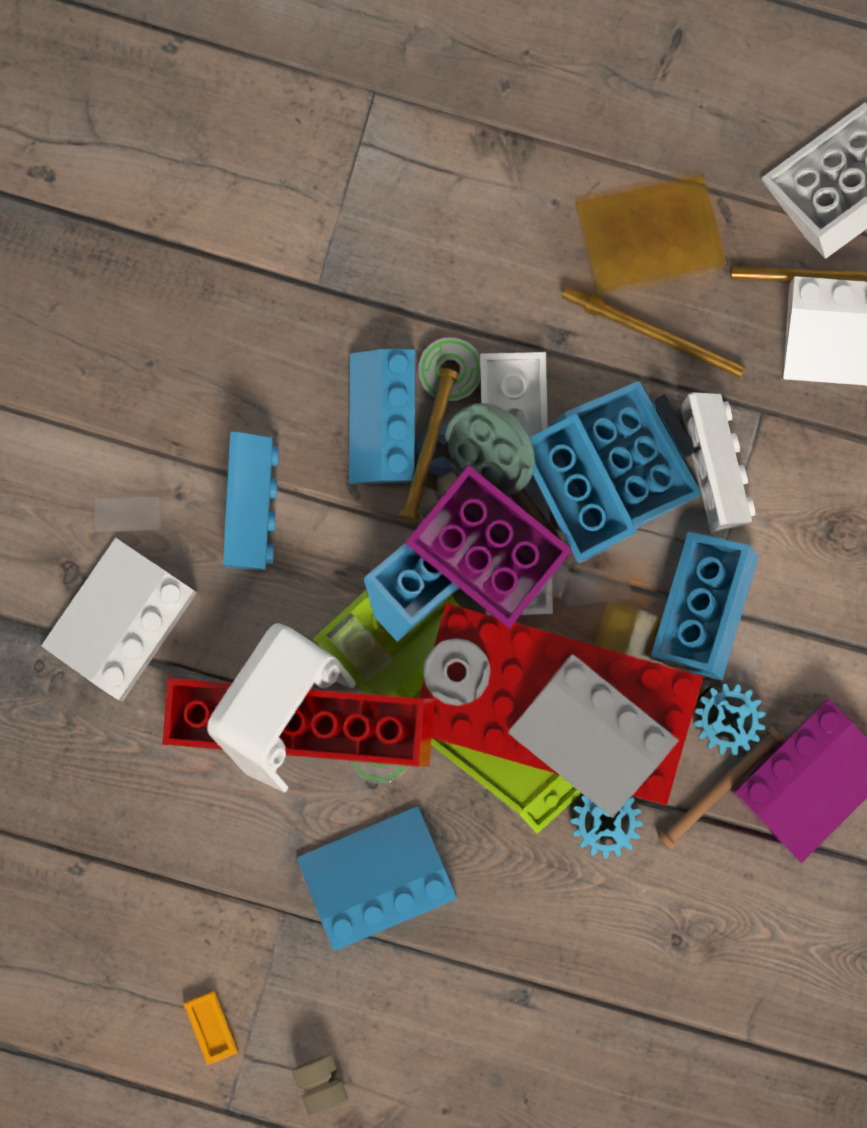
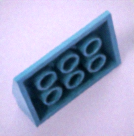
(637, 453)
(376, 878)

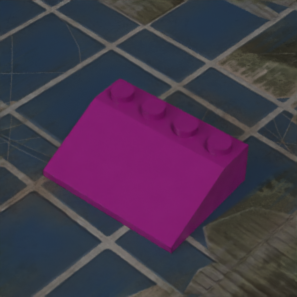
(488, 546)
(809, 780)

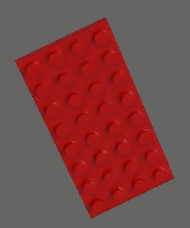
(523, 664)

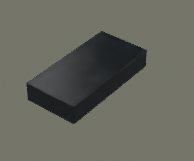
(674, 427)

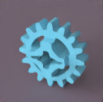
(738, 732)
(617, 833)

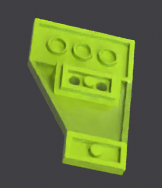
(529, 791)

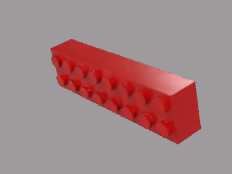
(323, 726)

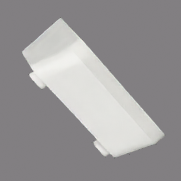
(266, 698)

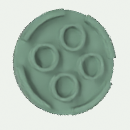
(492, 445)

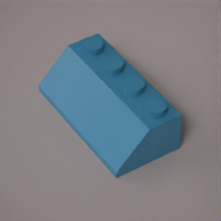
(382, 417)
(579, 489)
(249, 502)
(405, 591)
(705, 605)

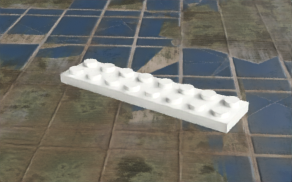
(520, 387)

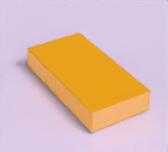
(210, 1027)

